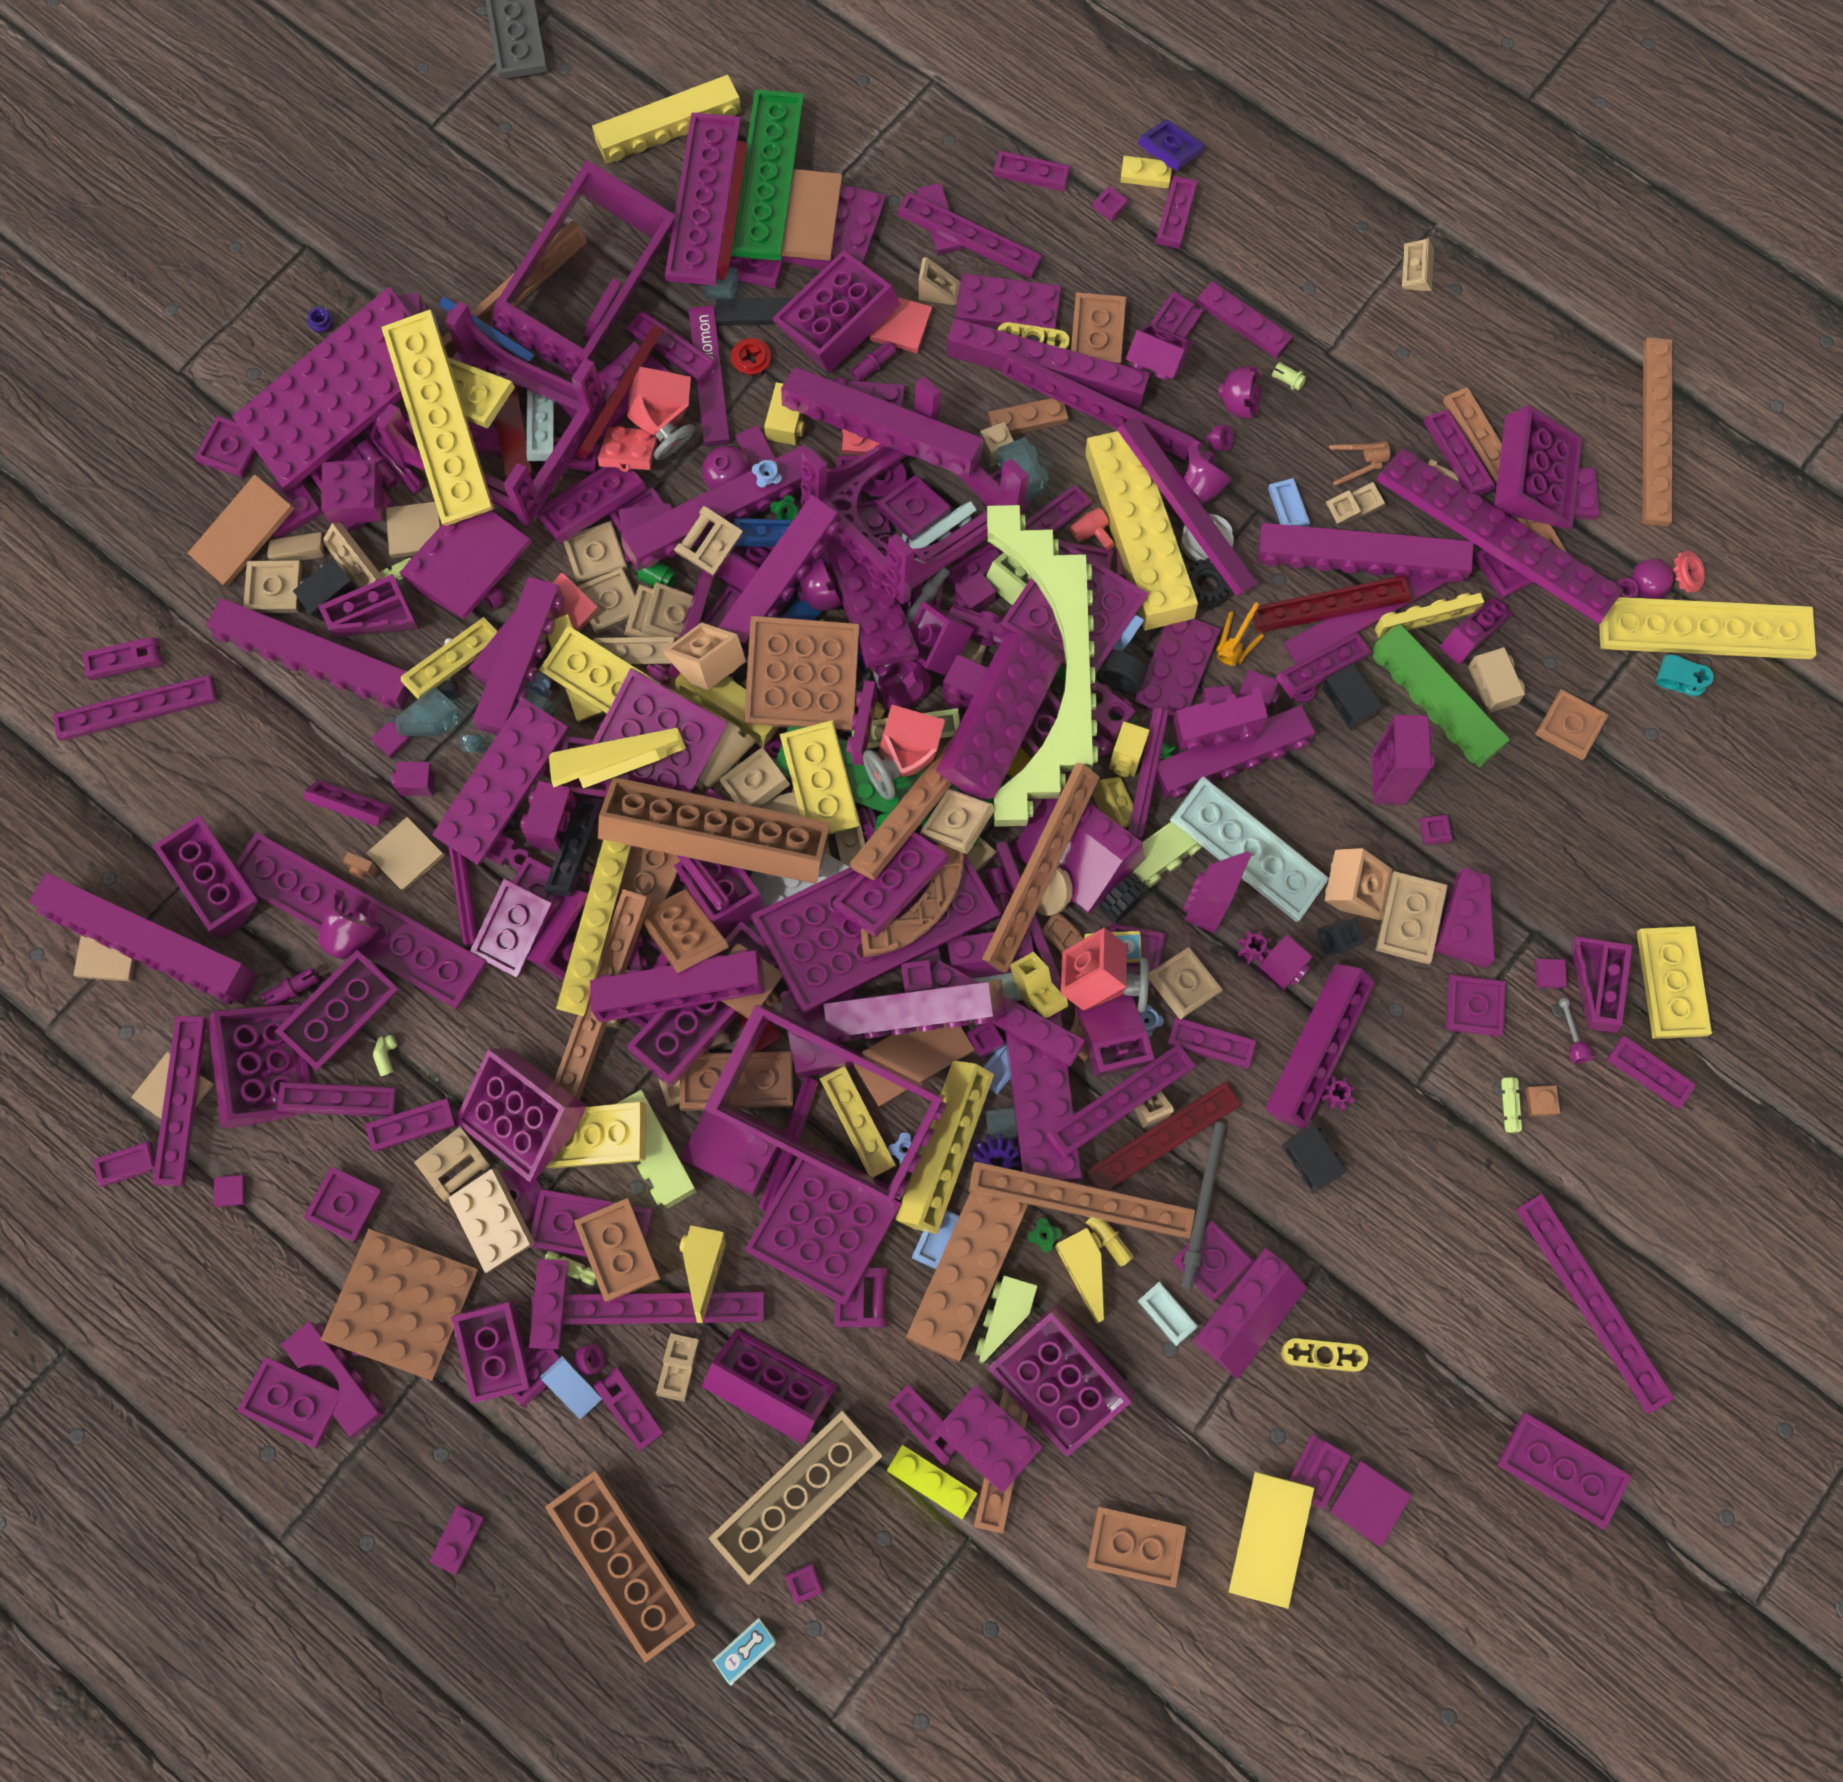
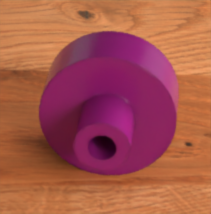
(1221, 437)
(589, 1359)

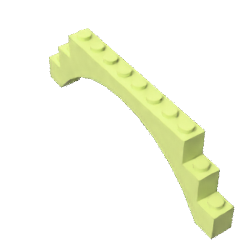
(1065, 588)

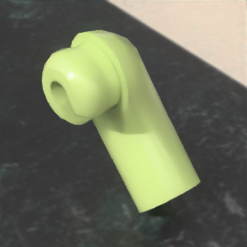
(381, 1053)

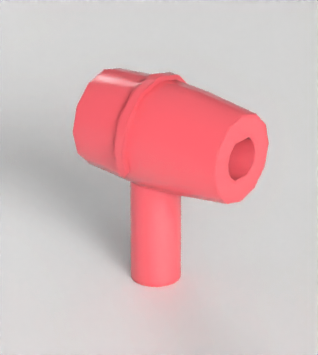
(1093, 524)

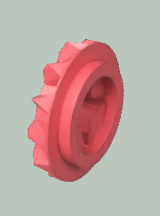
(1694, 579)

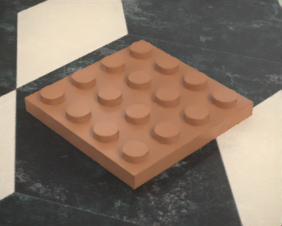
(801, 673)
(399, 1304)

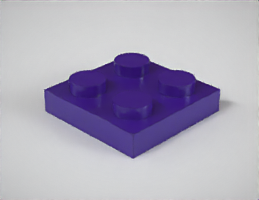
(1171, 144)

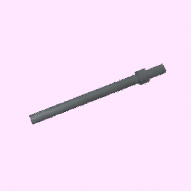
(929, 592)
(1192, 1257)

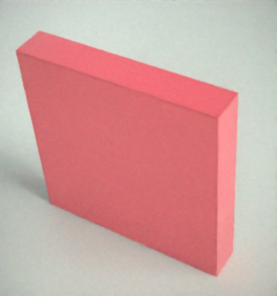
(904, 326)
(576, 603)

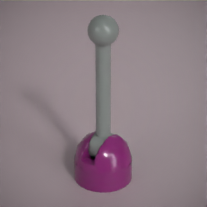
(1579, 1051)

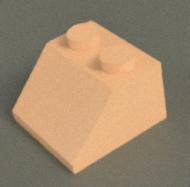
(706, 655)
(1358, 883)

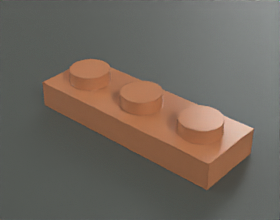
(1030, 416)

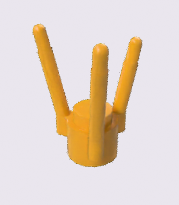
(1231, 651)

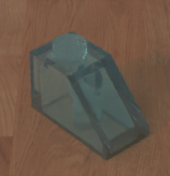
(428, 716)

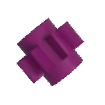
(1256, 940)
(1336, 1101)

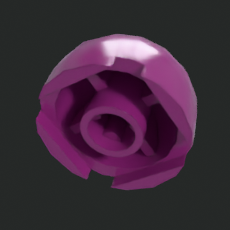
(1241, 392)
(724, 465)
(819, 587)

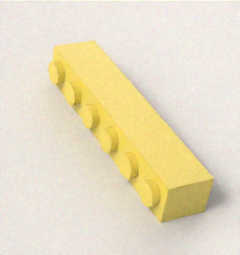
(664, 119)
(944, 1155)

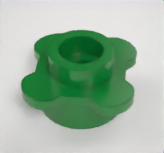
(787, 502)
(1166, 751)
(1043, 1227)

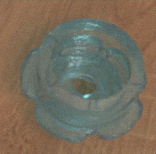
(470, 743)

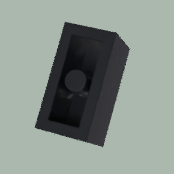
(324, 585)
(1352, 696)
(1314, 1158)

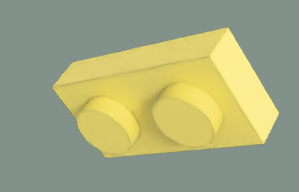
(1145, 172)

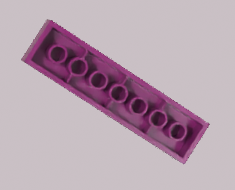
(143, 940)

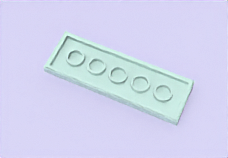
(1230, 830)

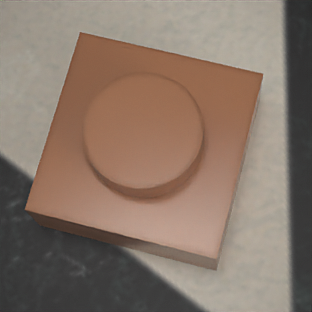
(360, 867)
(1542, 1101)

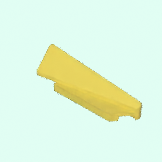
(612, 758)

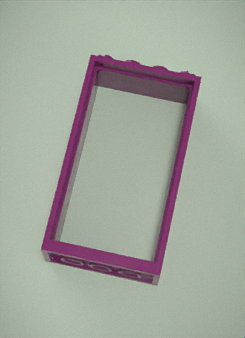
(623, 203)
(737, 1062)

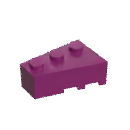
(1602, 981)

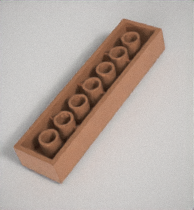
(713, 830)

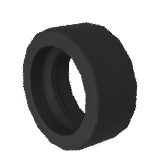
(1122, 672)

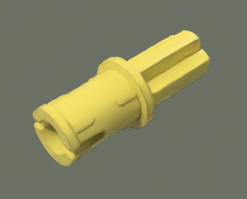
(1111, 1241)

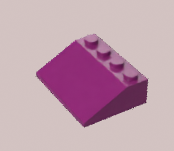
(837, 310)
(1538, 469)
(464, 561)
(1095, 857)
(251, 1064)
(518, 1112)
(1062, 1380)

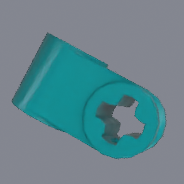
(1682, 675)

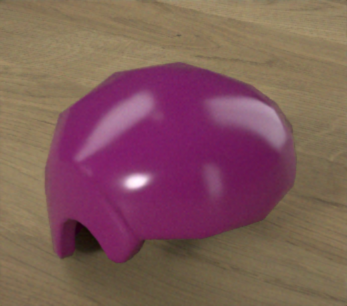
(1653, 578)

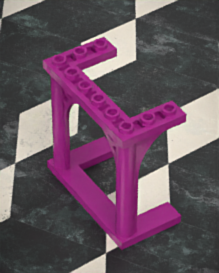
(475, 349)
(898, 568)

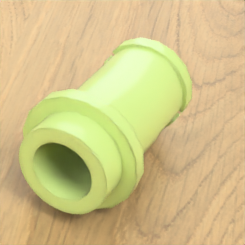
(1290, 376)

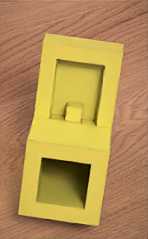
(1035, 986)

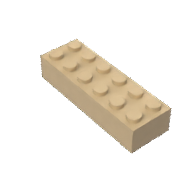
(795, 1497)

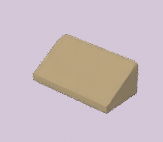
(1418, 265)
(296, 548)

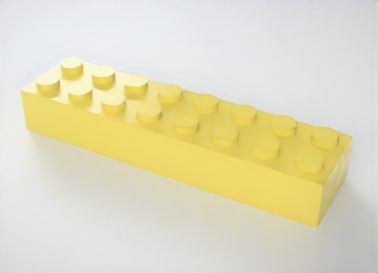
(1141, 531)

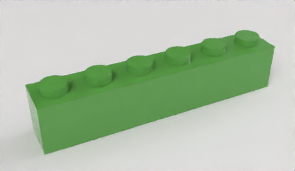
(1439, 696)

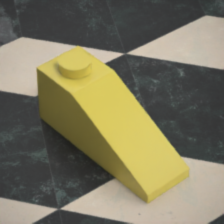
(702, 1259)
(1083, 1262)

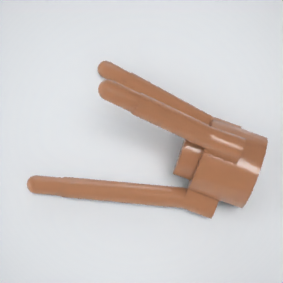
(1373, 453)

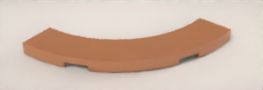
(923, 914)
(1061, 936)

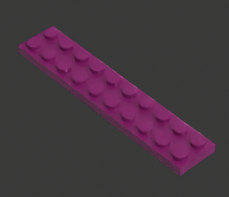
(1500, 535)
(399, 944)

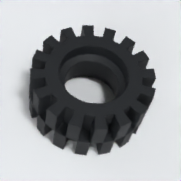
(1205, 597)
(1123, 898)

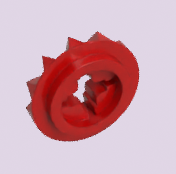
(755, 348)

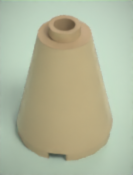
(727, 752)

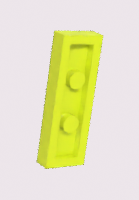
(932, 1482)

